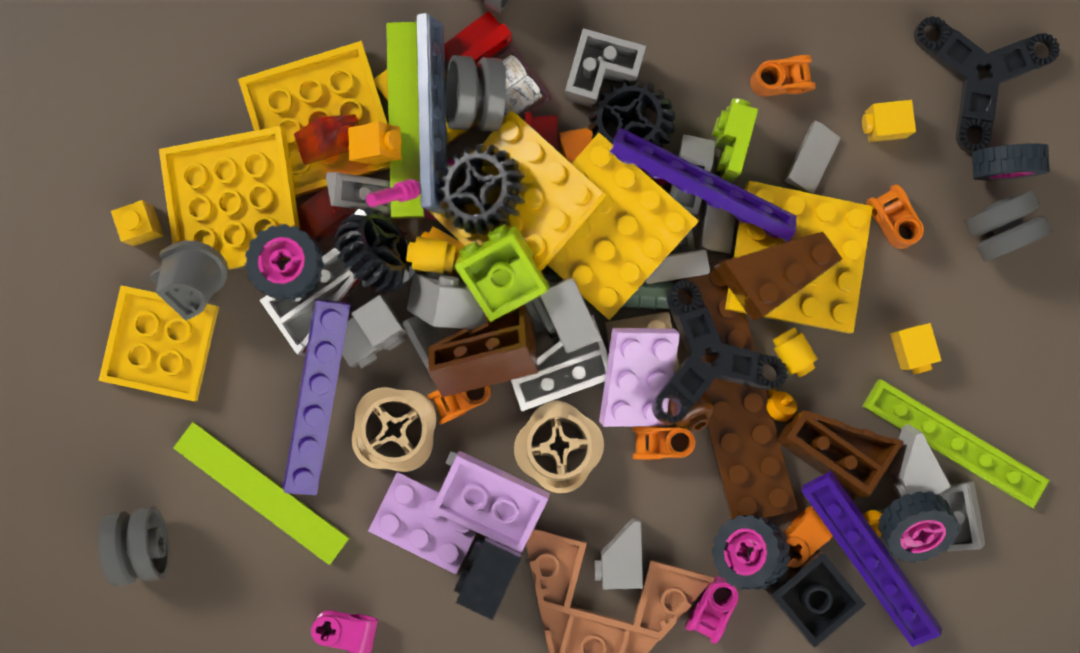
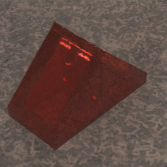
(325, 137)

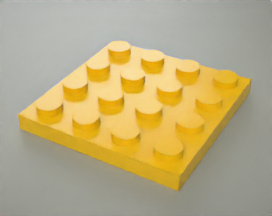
(314, 88)
(229, 190)
(556, 196)
(624, 233)
(833, 297)

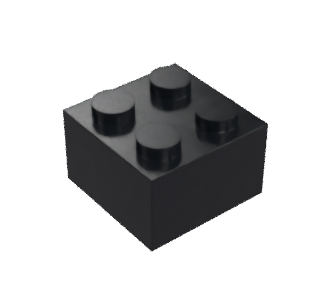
(488, 578)
(815, 598)

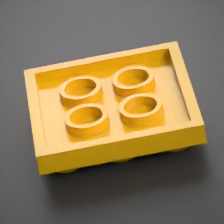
(156, 347)

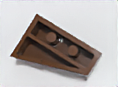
(777, 273)
(485, 355)
(851, 453)

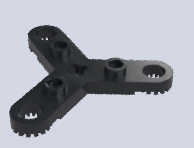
(962, 59)
(699, 338)

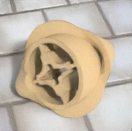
(421, 408)
(555, 413)

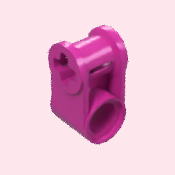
(712, 616)
(350, 631)

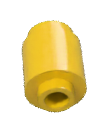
(431, 255)
(795, 352)

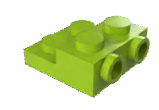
(733, 135)
(501, 272)

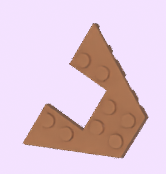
(568, 629)

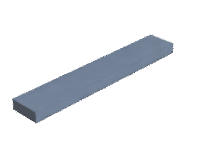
(431, 110)

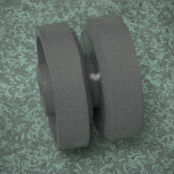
(475, 93)
(1008, 225)
(133, 546)

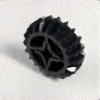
(638, 100)
(466, 183)
(374, 250)

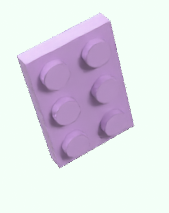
(636, 372)
(490, 501)
(409, 523)

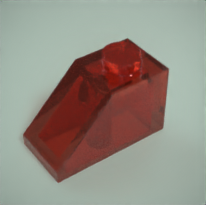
(319, 217)

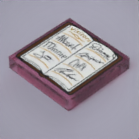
(523, 89)

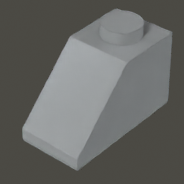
(700, 153)
(915, 466)
(622, 559)

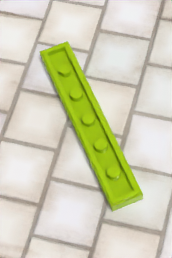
(404, 110)
(957, 444)
(261, 493)

